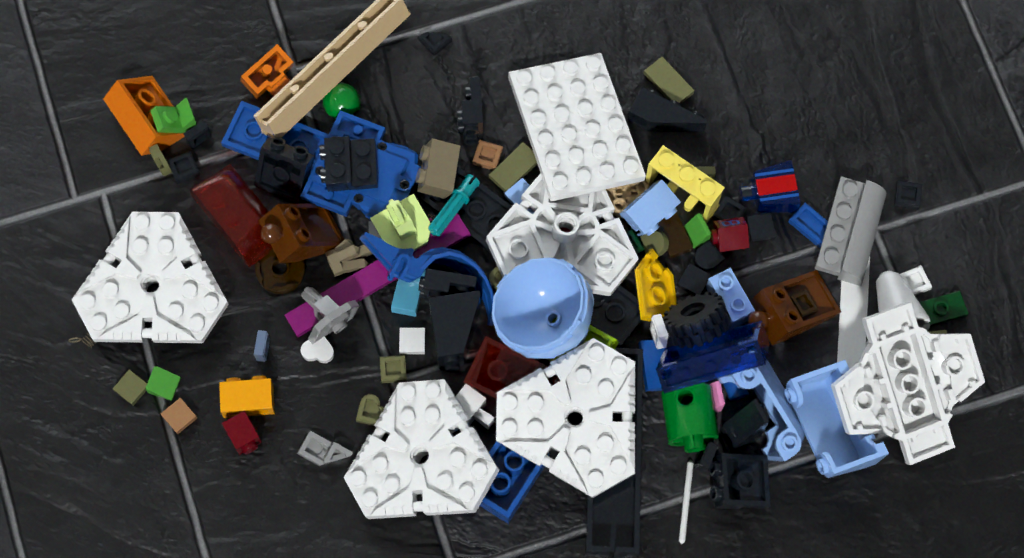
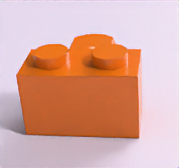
(268, 73)

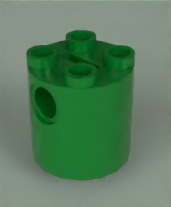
(691, 423)

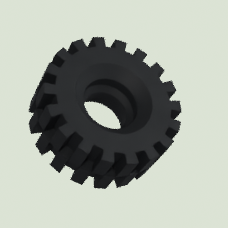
(696, 320)

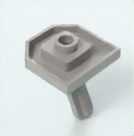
(328, 313)

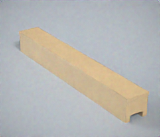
(330, 66)

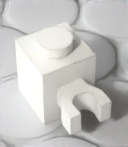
(473, 405)

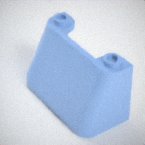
(821, 422)
(787, 434)

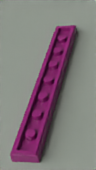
(370, 279)

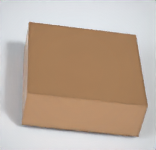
(487, 155)
(178, 416)

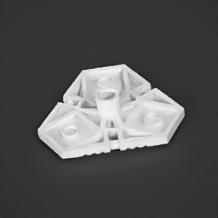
(596, 250)
(151, 252)
(596, 385)
(419, 424)

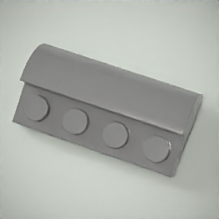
(851, 230)

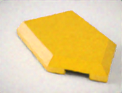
(654, 287)

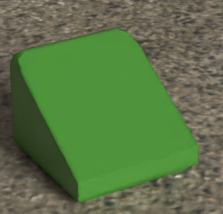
(697, 231)
(162, 383)

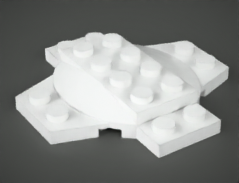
(907, 383)

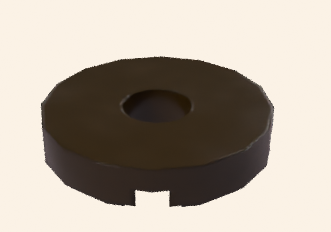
(279, 283)

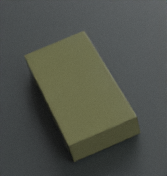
(668, 81)
(514, 167)

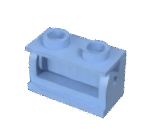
(650, 208)
(733, 295)

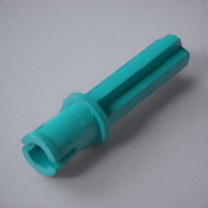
(459, 197)

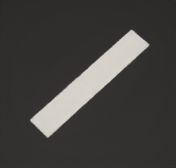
(851, 329)

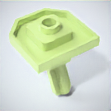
(403, 224)

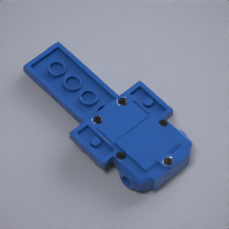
(395, 163)

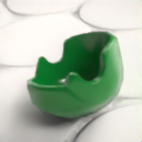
(343, 98)

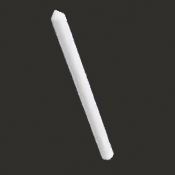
(685, 508)

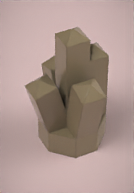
(347, 257)

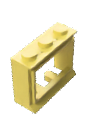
(687, 177)

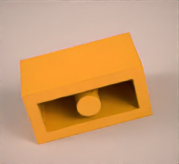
(251, 396)

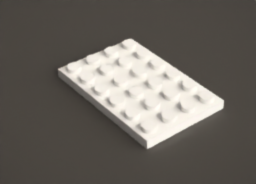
(576, 127)

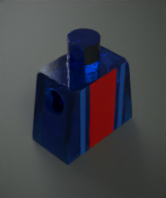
(773, 189)

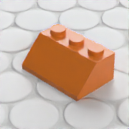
(131, 105)

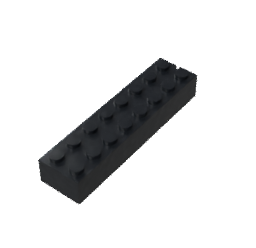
(615, 513)

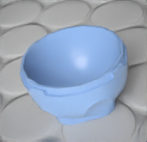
(531, 300)

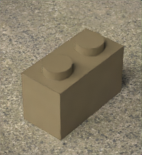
(438, 168)

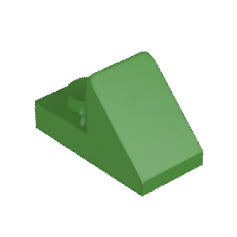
(174, 119)

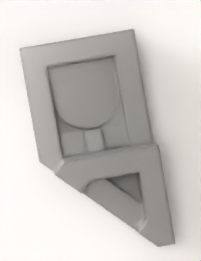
(321, 450)

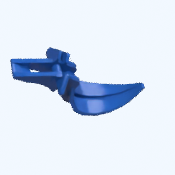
(402, 265)

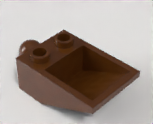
(299, 231)
(781, 316)

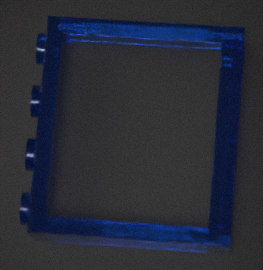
(714, 359)

